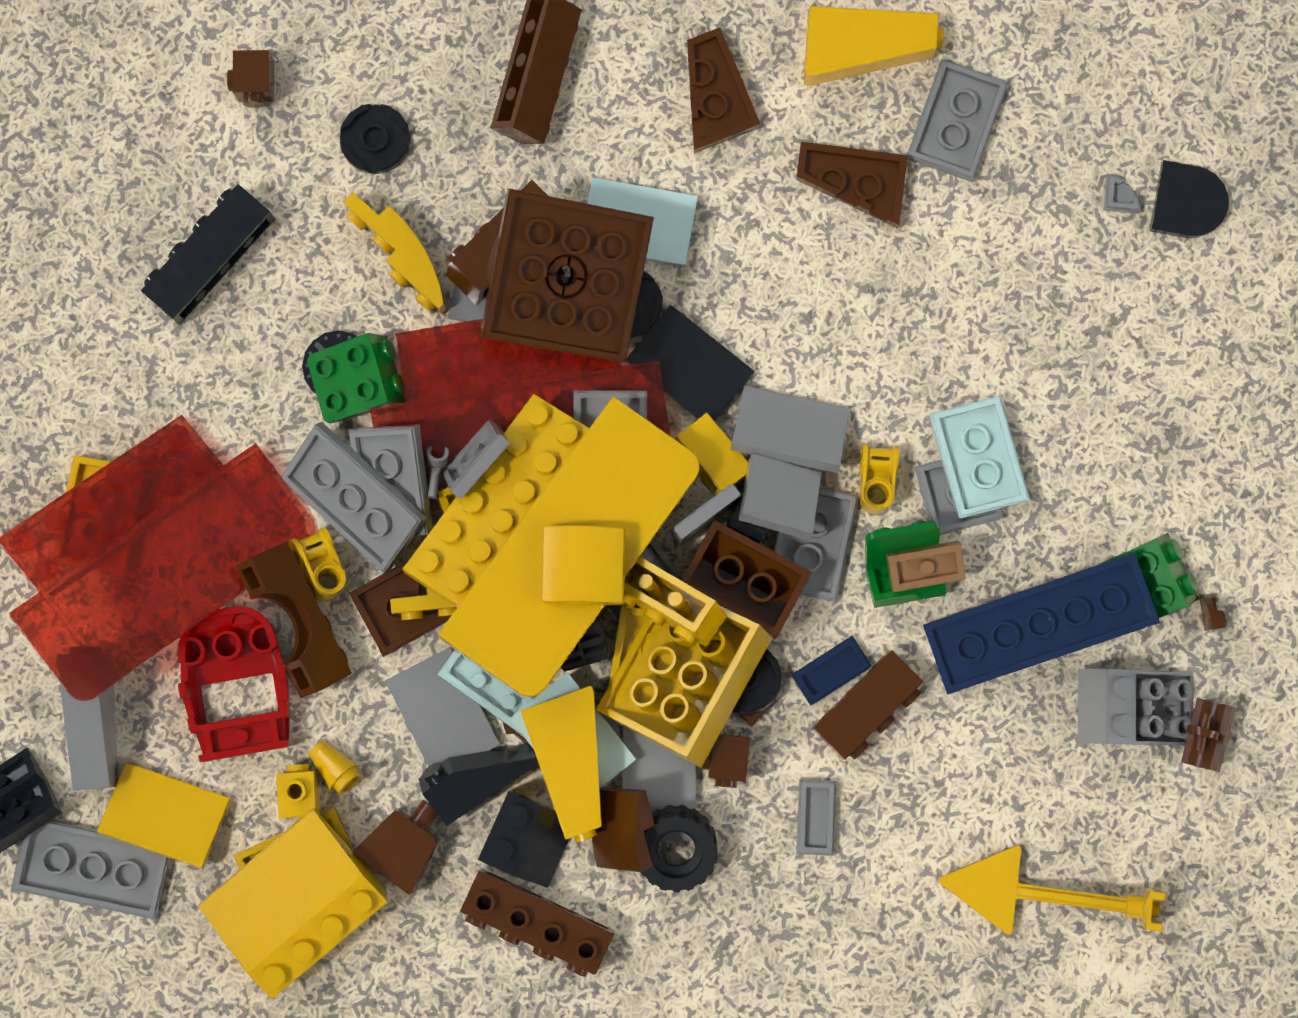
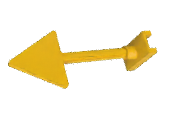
(994, 887)

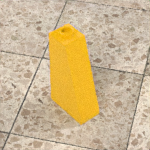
(866, 41)
(567, 753)

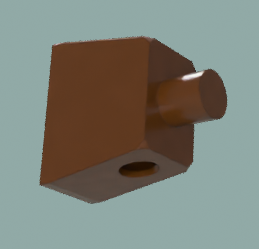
(401, 846)

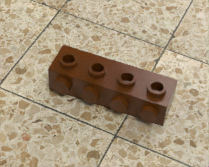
(536, 70)
(536, 921)

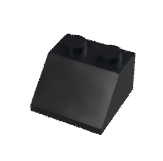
(525, 840)

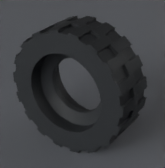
(701, 864)

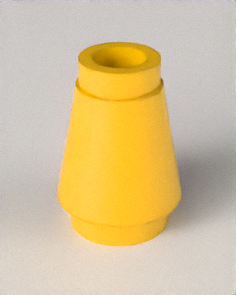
(335, 768)

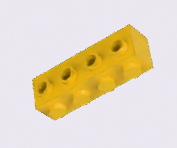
(672, 602)

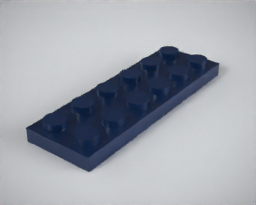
(1041, 623)

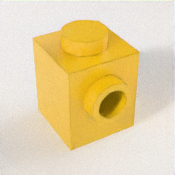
(297, 791)

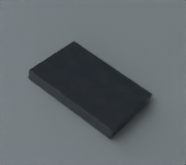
(692, 364)

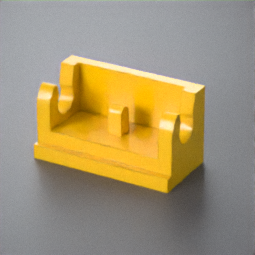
(712, 448)

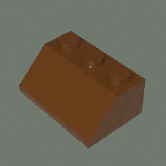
(746, 577)

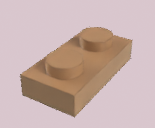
(925, 566)

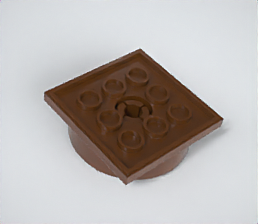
(598, 302)

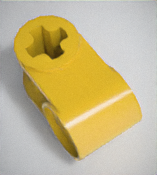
(877, 470)
(319, 557)

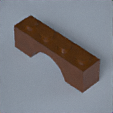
(316, 655)

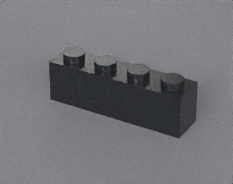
(208, 253)

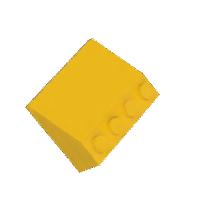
(684, 691)
(293, 903)

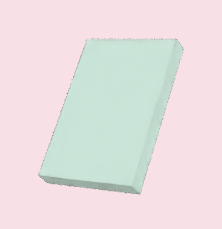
(671, 212)
(979, 457)
(612, 752)

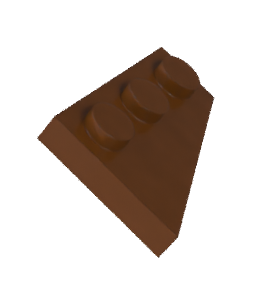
(717, 93)
(856, 177)

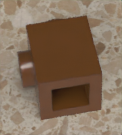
(252, 77)
(728, 760)

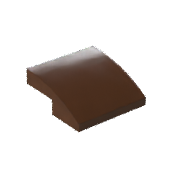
(621, 837)

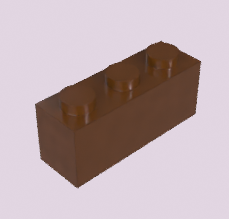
(868, 706)

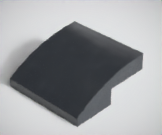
(24, 799)

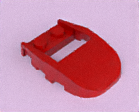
(226, 648)

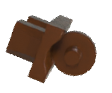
(1208, 735)

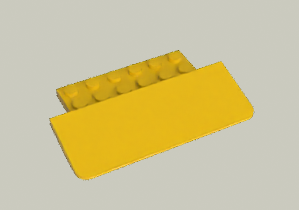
(491, 541)

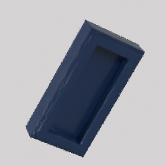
(831, 670)

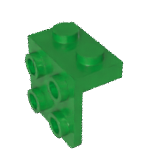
(356, 377)
(891, 540)
(1165, 574)

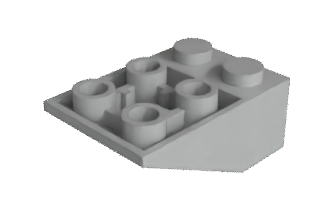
(1134, 706)

